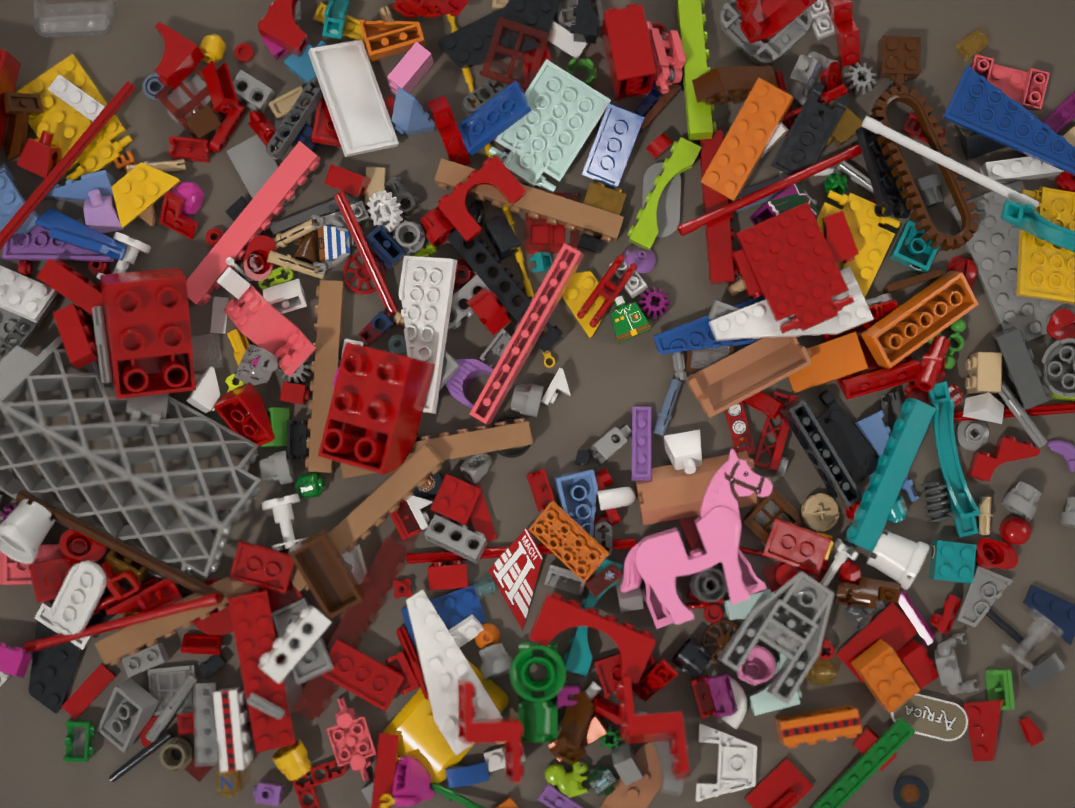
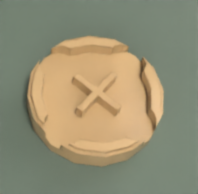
(820, 512)

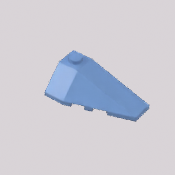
(409, 116)
(78, 189)
(578, 497)

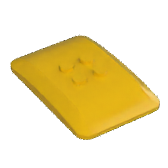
(421, 736)

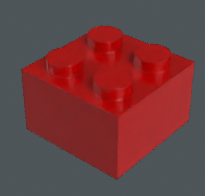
(456, 499)

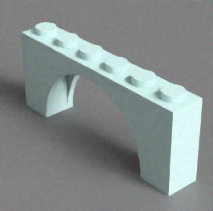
(760, 700)

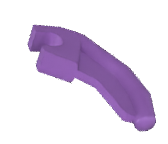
(1066, 449)

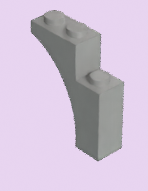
(669, 783)

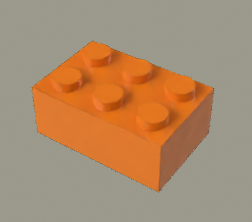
(885, 676)

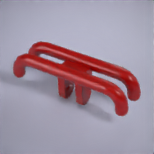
(606, 291)

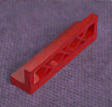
(780, 437)

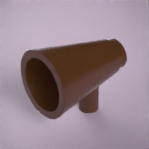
(308, 247)

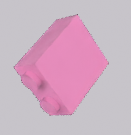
(410, 69)

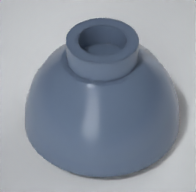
(152, 86)

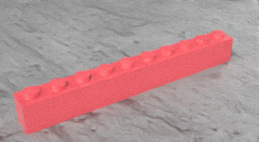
(252, 221)
(527, 334)

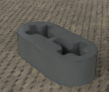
(608, 534)

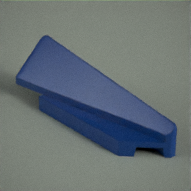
(79, 235)

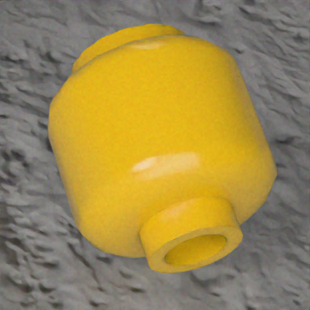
(213, 48)

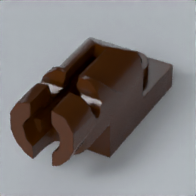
(868, 592)

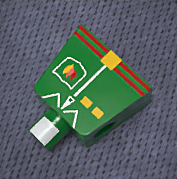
(628, 320)

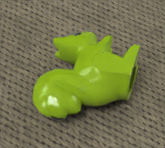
(570, 782)

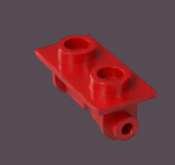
(261, 126)

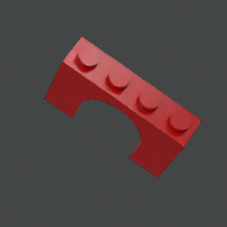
(493, 174)

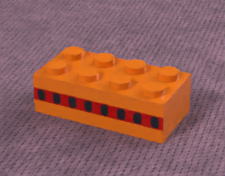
(818, 725)

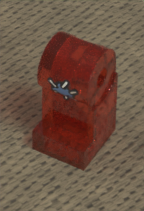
(603, 579)

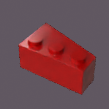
(76, 335)

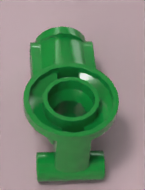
(537, 709)

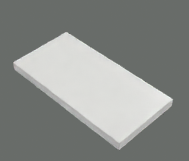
(353, 97)

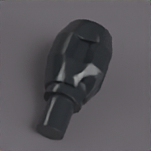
(477, 212)

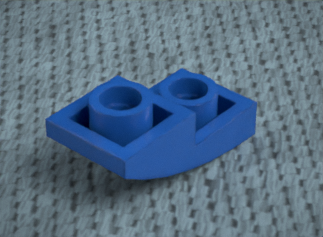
(466, 775)

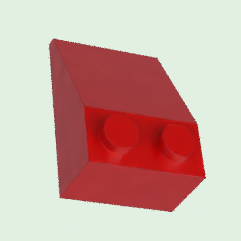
(246, 414)

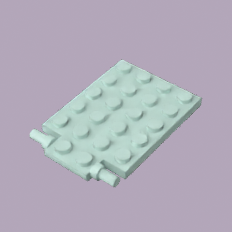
(555, 128)

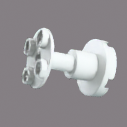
(131, 254)
(283, 514)

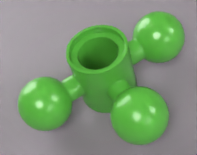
(957, 327)

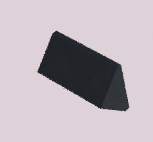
(976, 144)

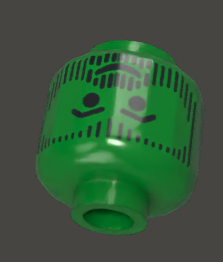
(310, 485)

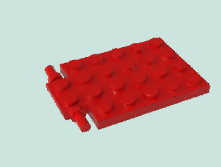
(795, 268)

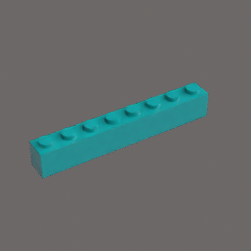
(890, 474)

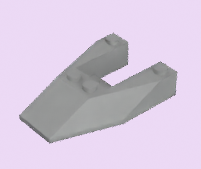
(791, 623)

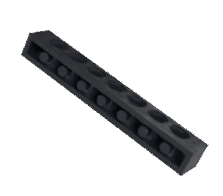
(546, 342)

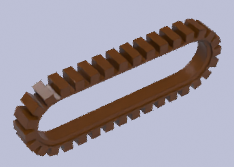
(911, 191)

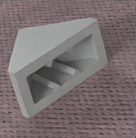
(626, 764)

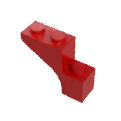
(846, 31)
(448, 131)
(1006, 450)

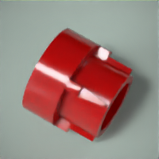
(436, 227)

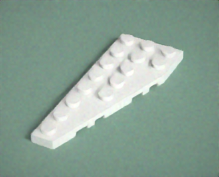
(426, 305)
(758, 322)
(442, 668)

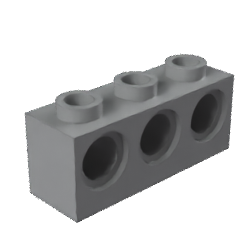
(465, 292)
(459, 547)

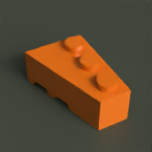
(390, 38)

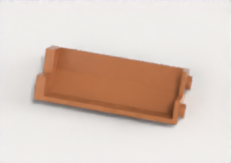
(747, 372)
(679, 495)

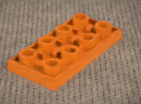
(830, 362)
(569, 541)

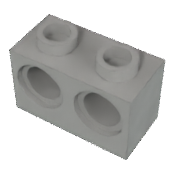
(254, 88)
(145, 659)

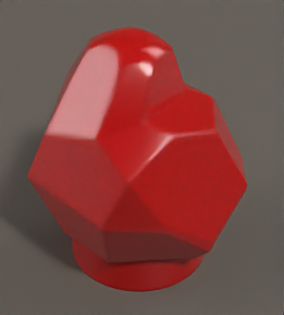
(850, 573)

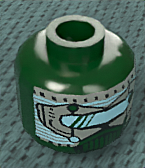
(602, 781)

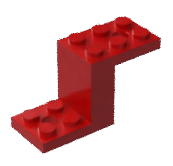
(653, 728)
(490, 731)

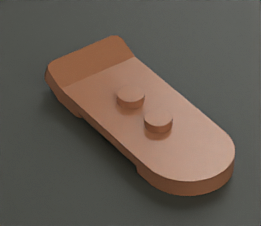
(640, 792)

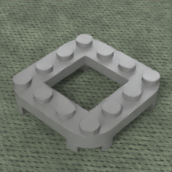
(759, 52)

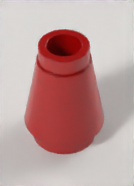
(1031, 732)

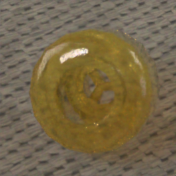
(821, 673)

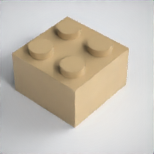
(983, 373)

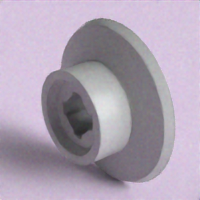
(966, 440)

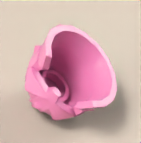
(758, 666)

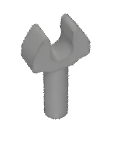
(880, 299)

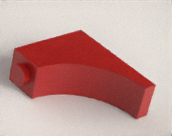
(178, 59)

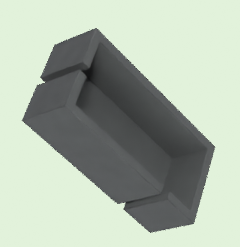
(1019, 366)

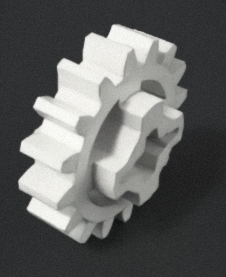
(385, 211)

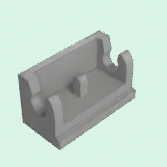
(495, 350)
(564, 580)

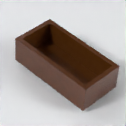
(730, 83)
(326, 574)

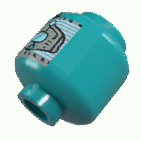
(898, 511)

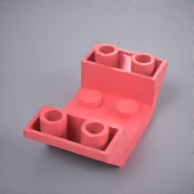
(1024, 87)
(18, 573)

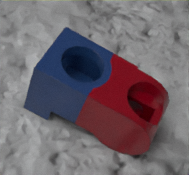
(376, 328)

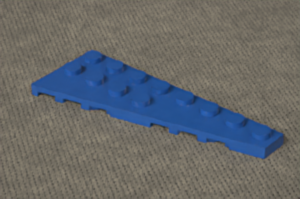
(993, 114)
(698, 334)

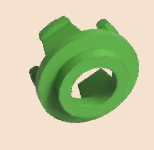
(587, 65)

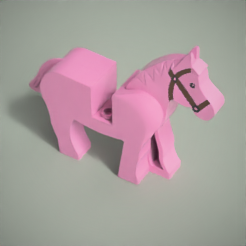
(663, 557)

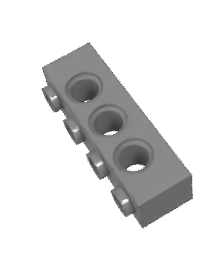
(204, 725)

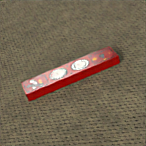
(739, 429)

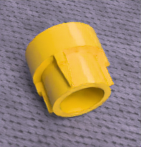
(292, 760)

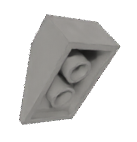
(126, 714)

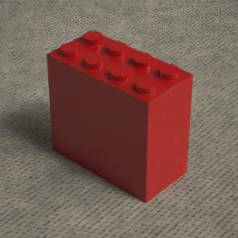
(628, 51)

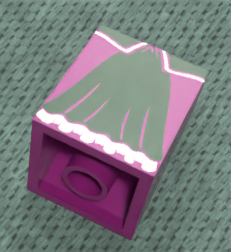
(787, 200)

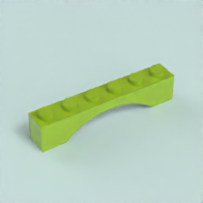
(682, 159)

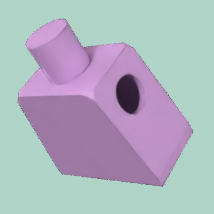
(101, 213)

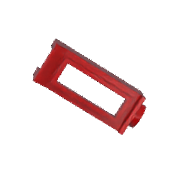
(220, 87)

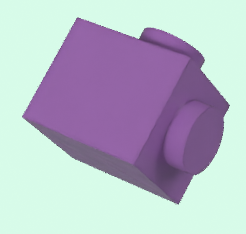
(268, 793)

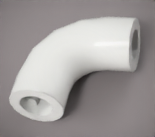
(616, 497)
(741, 701)

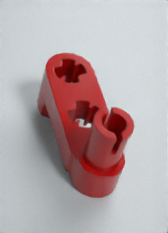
(603, 480)

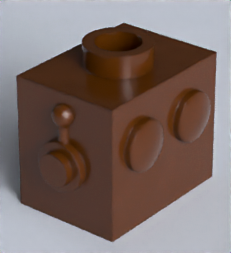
(202, 121)

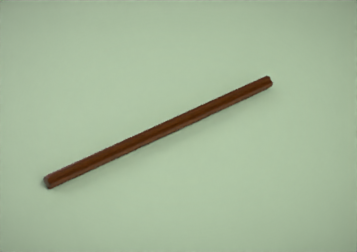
(122, 547)

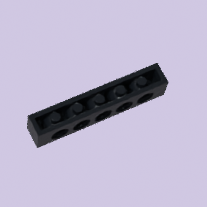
(821, 453)

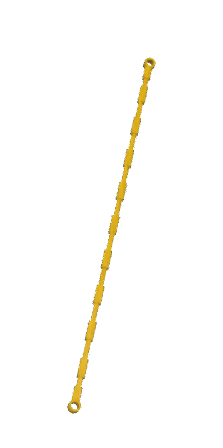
(506, 210)

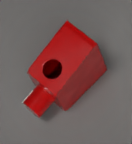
(40, 155)

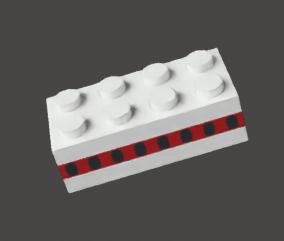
(232, 729)

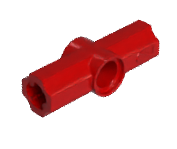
(933, 363)

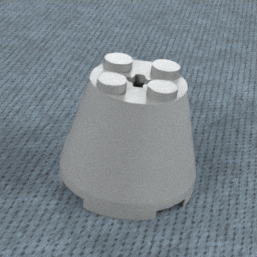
(1060, 367)

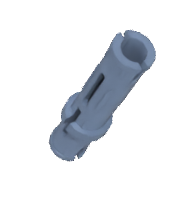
(664, 415)

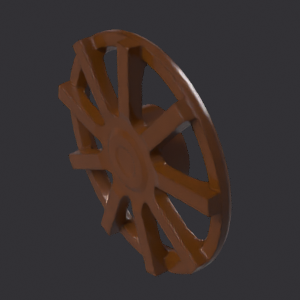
(721, 641)

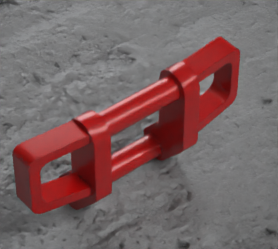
(117, 591)

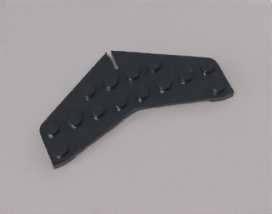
(471, 43)
(55, 665)

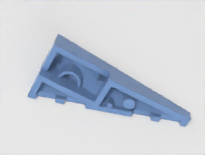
(876, 435)

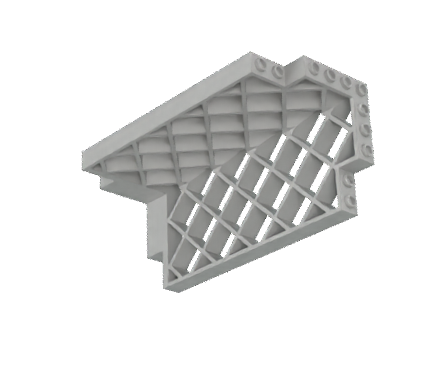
(22, 371)

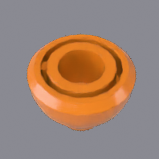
(488, 637)

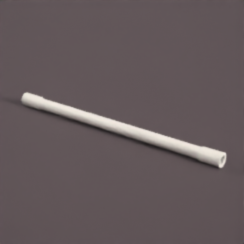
(878, 128)

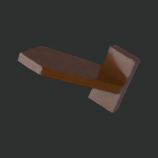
(20, 107)
(573, 729)

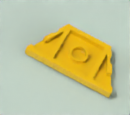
(140, 191)
(577, 293)

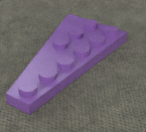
(39, 246)

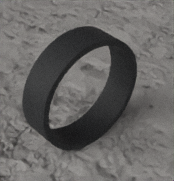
(510, 456)

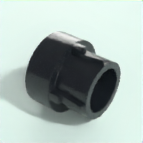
(691, 657)

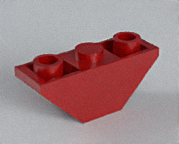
(655, 679)

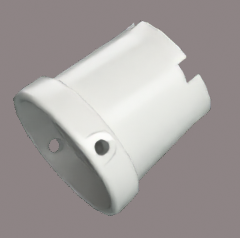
(24, 531)
(898, 557)

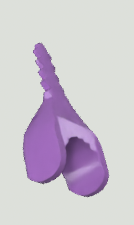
(462, 378)

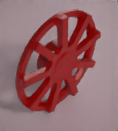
(361, 274)

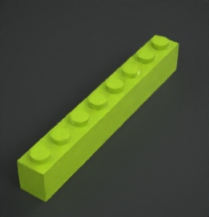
(693, 43)

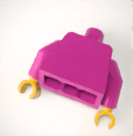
(410, 784)

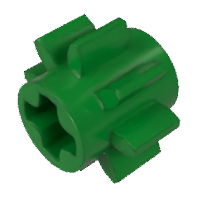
(835, 183)
(609, 743)

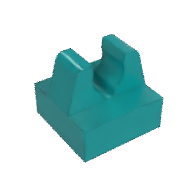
(543, 262)

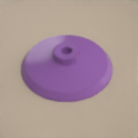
(643, 259)

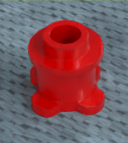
(103, 268)

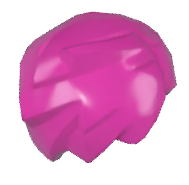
(192, 195)

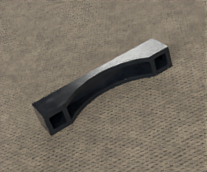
(586, 23)

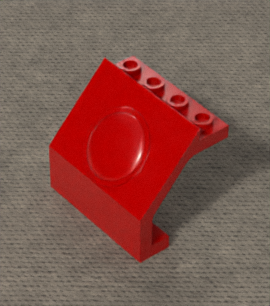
(876, 377)

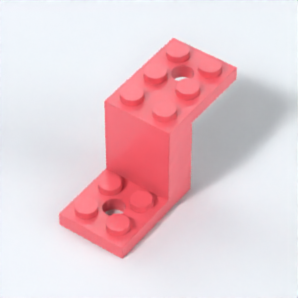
(270, 329)

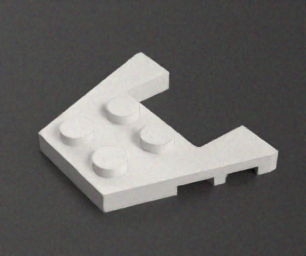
(734, 767)

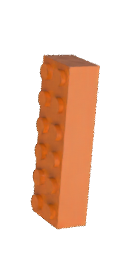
(747, 139)
(919, 319)

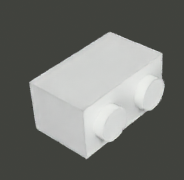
(286, 296)

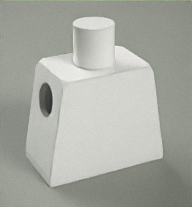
(684, 450)

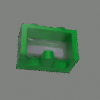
(78, 741)

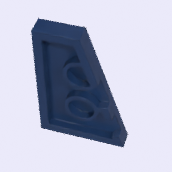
(1055, 609)

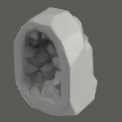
(476, 467)

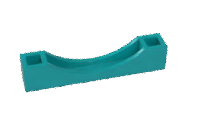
(579, 656)

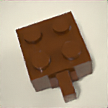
(899, 58)

